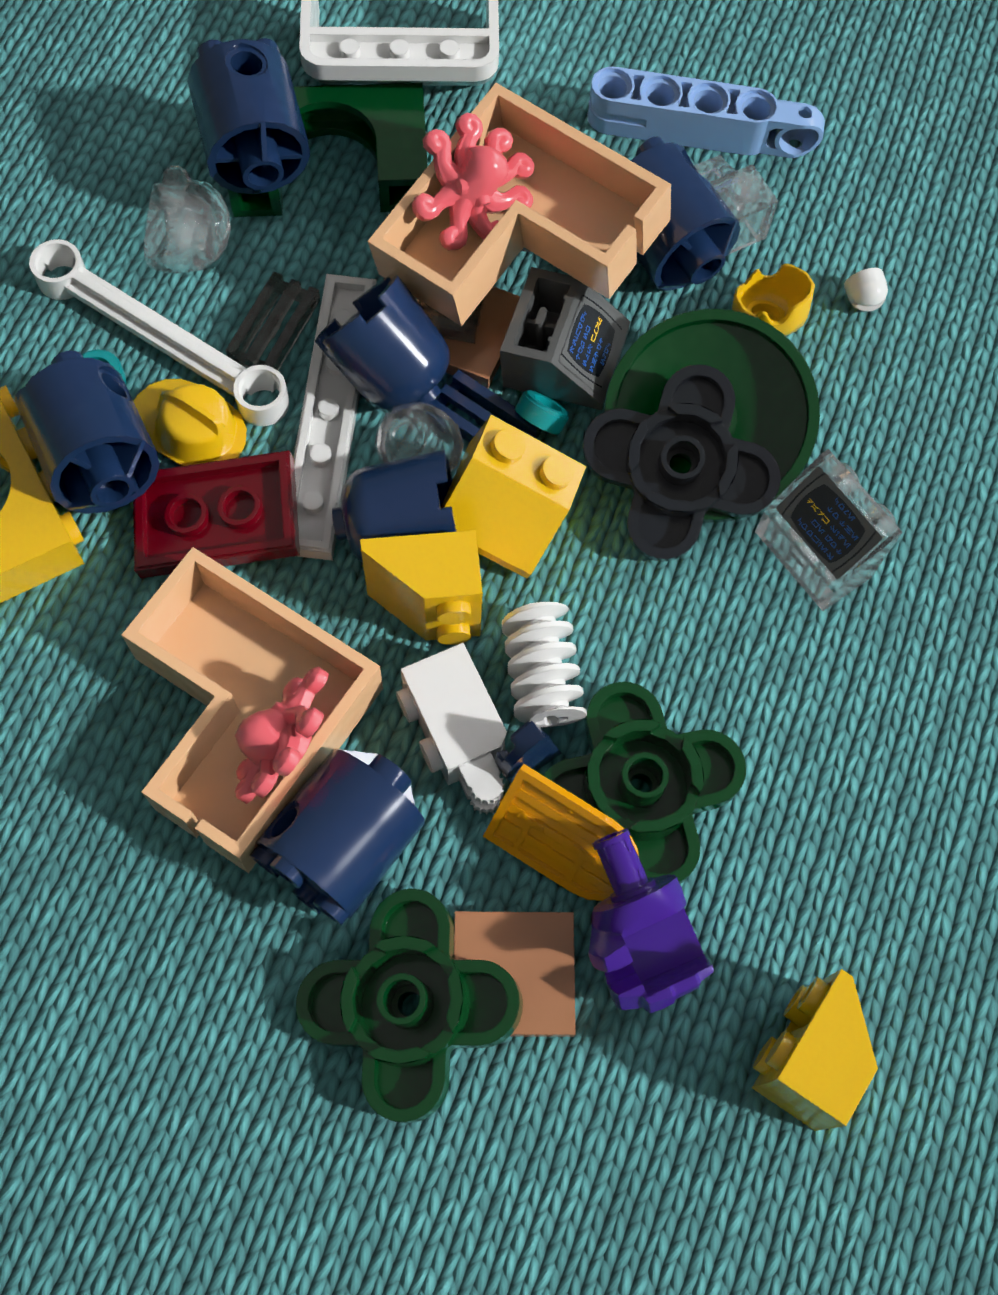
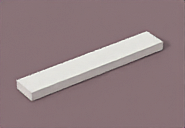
(326, 427)

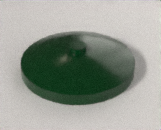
(769, 377)

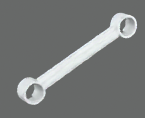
(158, 331)

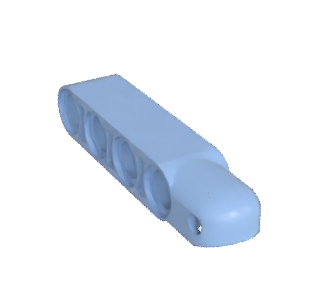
(701, 113)

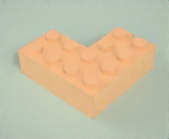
(585, 215)
(236, 656)

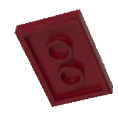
(223, 508)

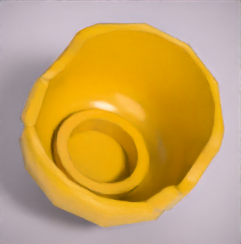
(777, 298)

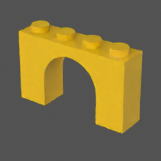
(33, 535)

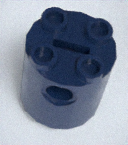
(248, 115)
(700, 222)
(87, 434)
(341, 832)

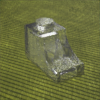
(745, 196)

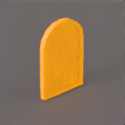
(553, 833)

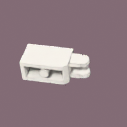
(458, 723)

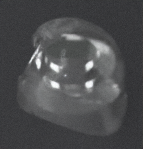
(184, 224)

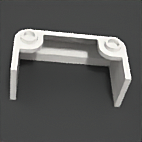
(399, 53)

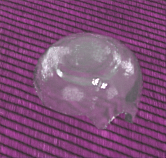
(418, 430)

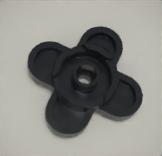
(692, 424)

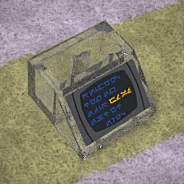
(828, 530)

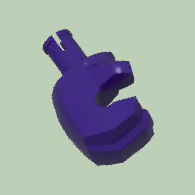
(643, 933)

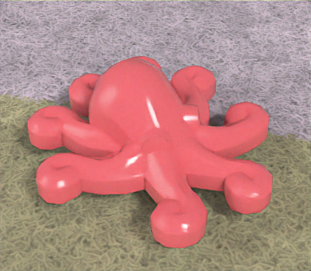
(473, 180)
(278, 736)

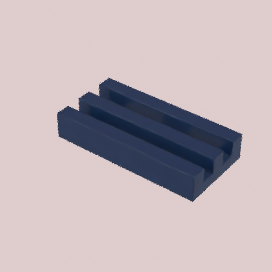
(485, 398)

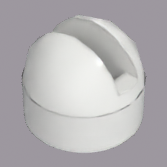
(867, 289)

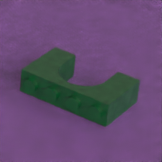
(379, 116)

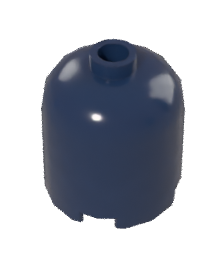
(388, 347)
(395, 500)

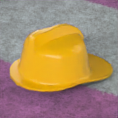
(190, 422)

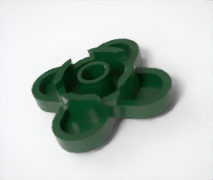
(683, 773)
(363, 1001)

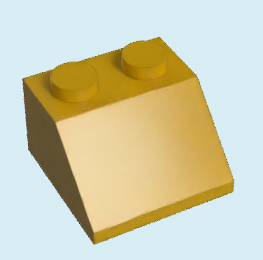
(512, 494)
(428, 582)

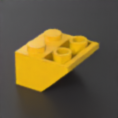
(822, 1057)

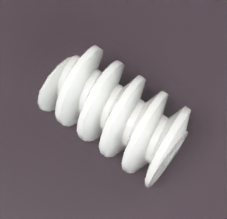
(538, 665)

